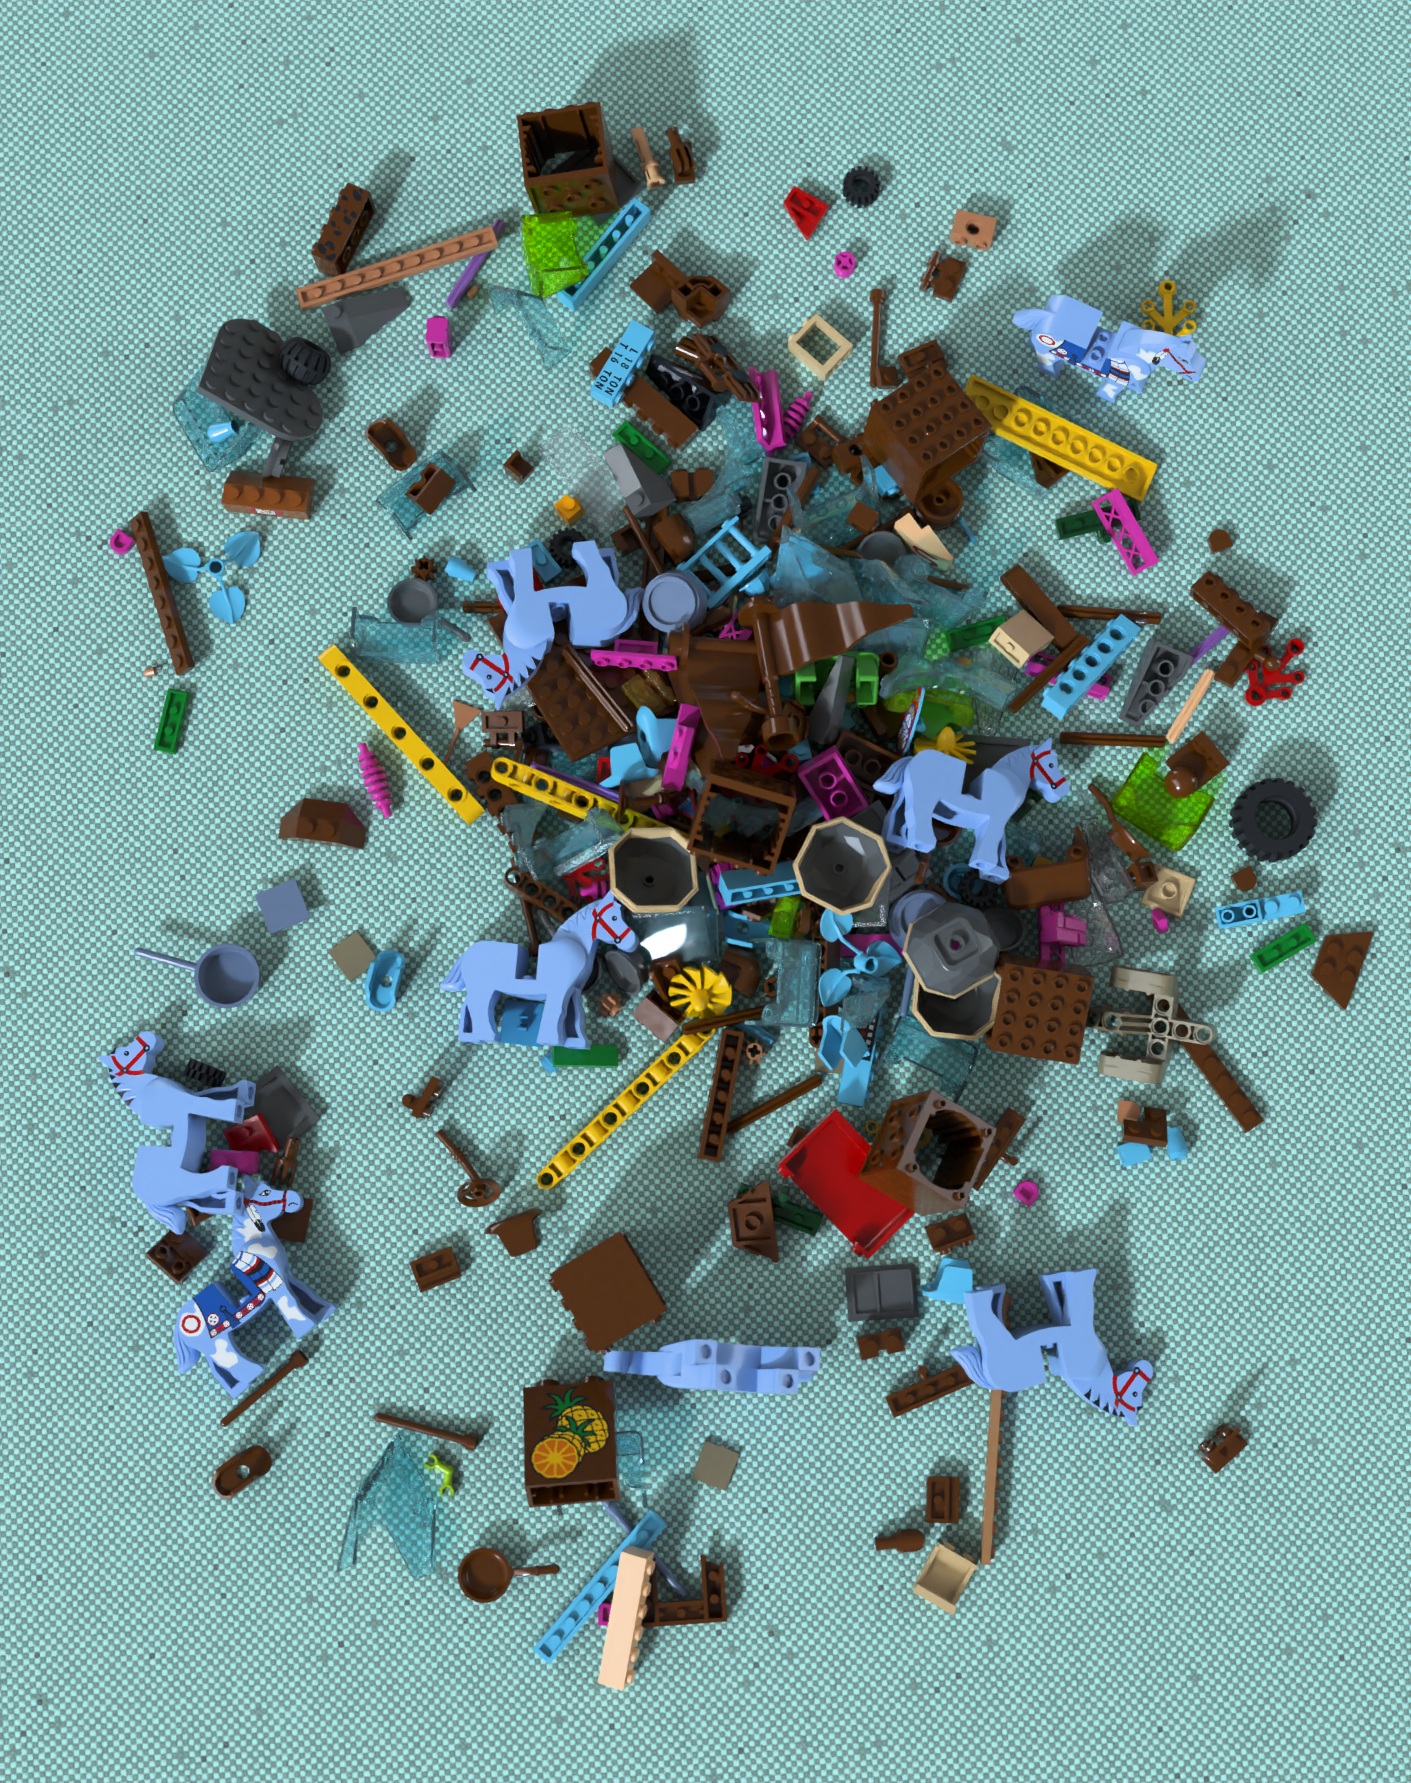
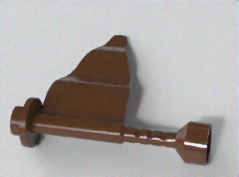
(803, 635)
(713, 672)

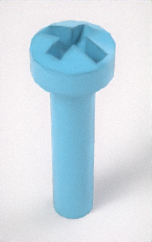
(961, 522)

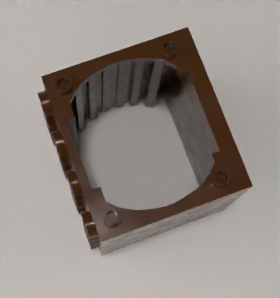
(565, 131)
(925, 432)
(760, 856)
(1040, 1008)
(892, 1164)
(608, 1293)

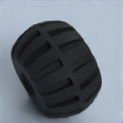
(304, 360)

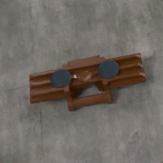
(720, 361)

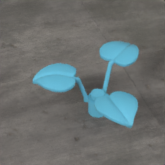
(224, 603)
(877, 962)

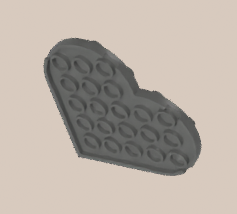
(248, 380)

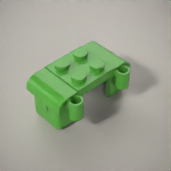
(814, 675)

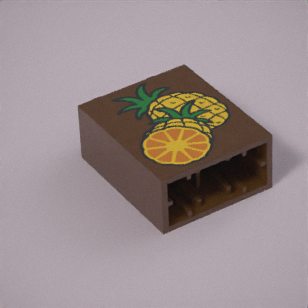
(570, 1442)

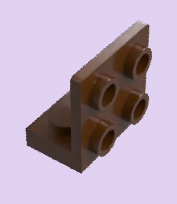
(656, 282)
(881, 722)
(1201, 756)
(1221, 1447)

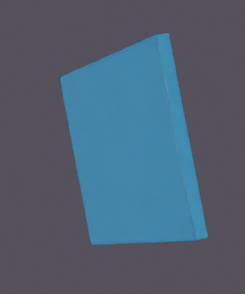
(521, 1022)

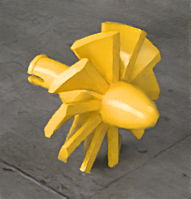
(945, 743)
(707, 992)

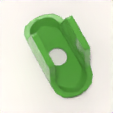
(935, 719)

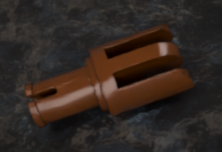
(680, 151)
(688, 350)
(713, 620)
(287, 1159)
(903, 1541)

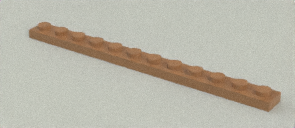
(993, 1460)

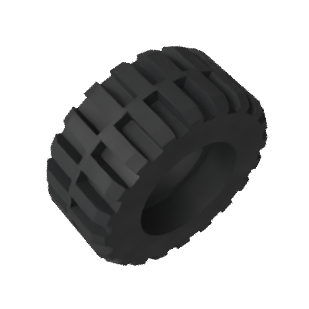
(1295, 804)

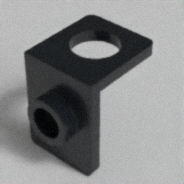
(538, 735)

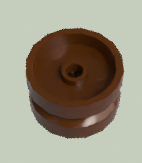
(940, 507)

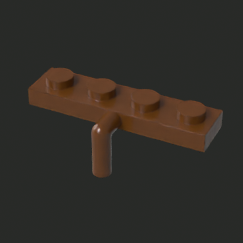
(1007, 1128)
(927, 1389)

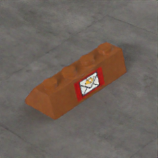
(268, 495)

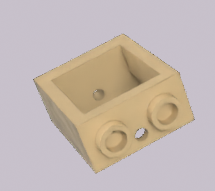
(826, 370)

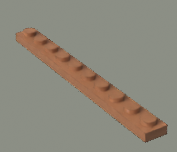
(397, 268)

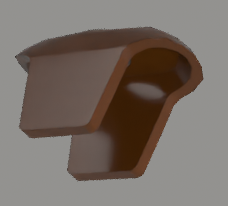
(383, 431)
(517, 1232)
(228, 1484)

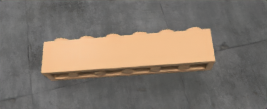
(626, 1617)

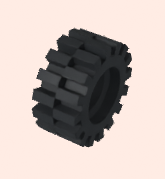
(864, 176)
(558, 540)
(971, 899)
(204, 1073)

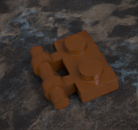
(949, 277)
(502, 722)

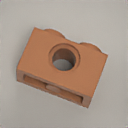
(970, 221)

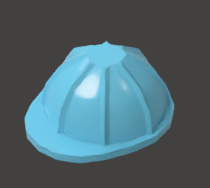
(756, 583)
(952, 879)

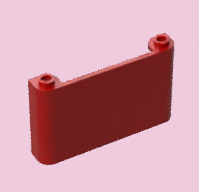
(827, 1171)

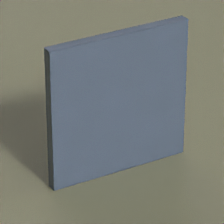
(282, 906)

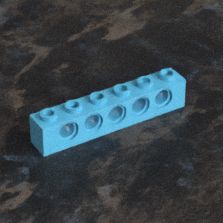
(1061, 703)

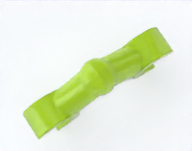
(448, 1472)

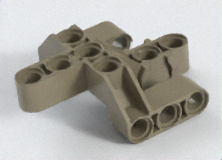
(1154, 1066)

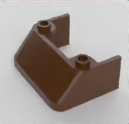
(1049, 882)

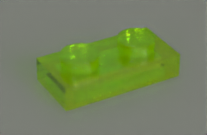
(784, 916)

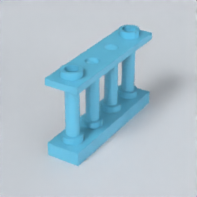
(743, 570)

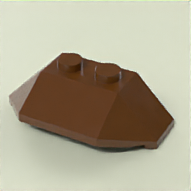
(323, 824)

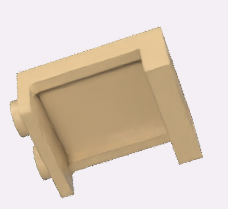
(1020, 638)
(944, 1576)

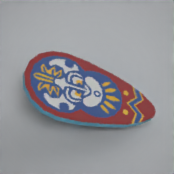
(910, 723)

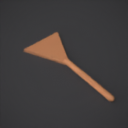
(463, 716)

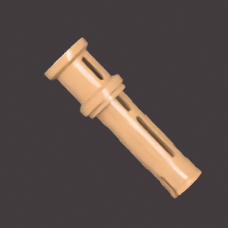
(649, 166)

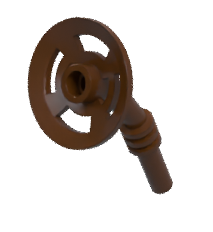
(627, 801)
(478, 1185)

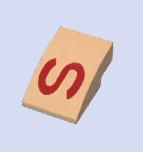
(923, 543)

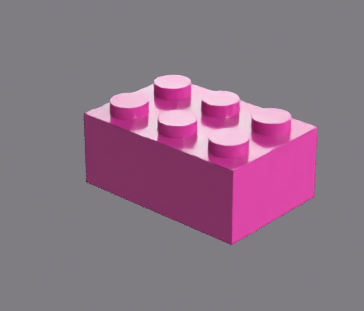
(832, 785)

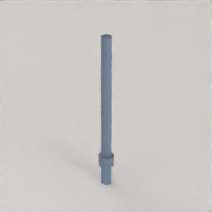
(612, 1509)

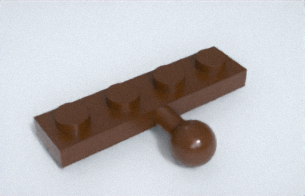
(1242, 656)

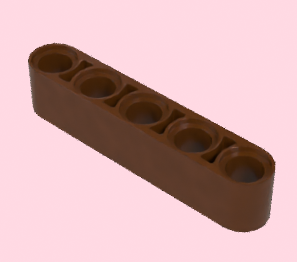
(1039, 606)
(543, 892)

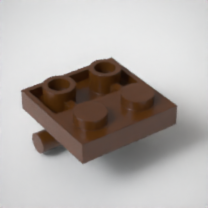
(423, 1107)
(177, 1255)

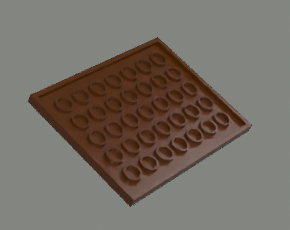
(569, 704)

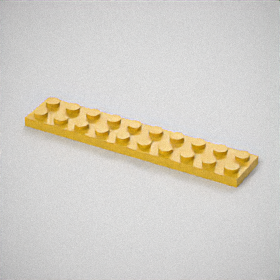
(1061, 440)

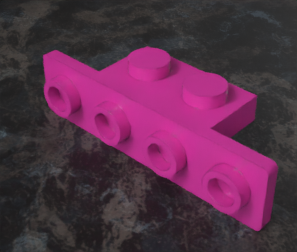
(634, 654)
(681, 747)

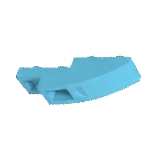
(1260, 910)

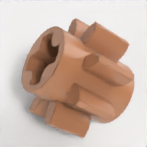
(609, 1004)
(758, 1048)

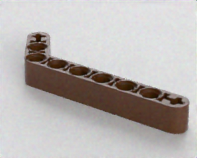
(829, 959)

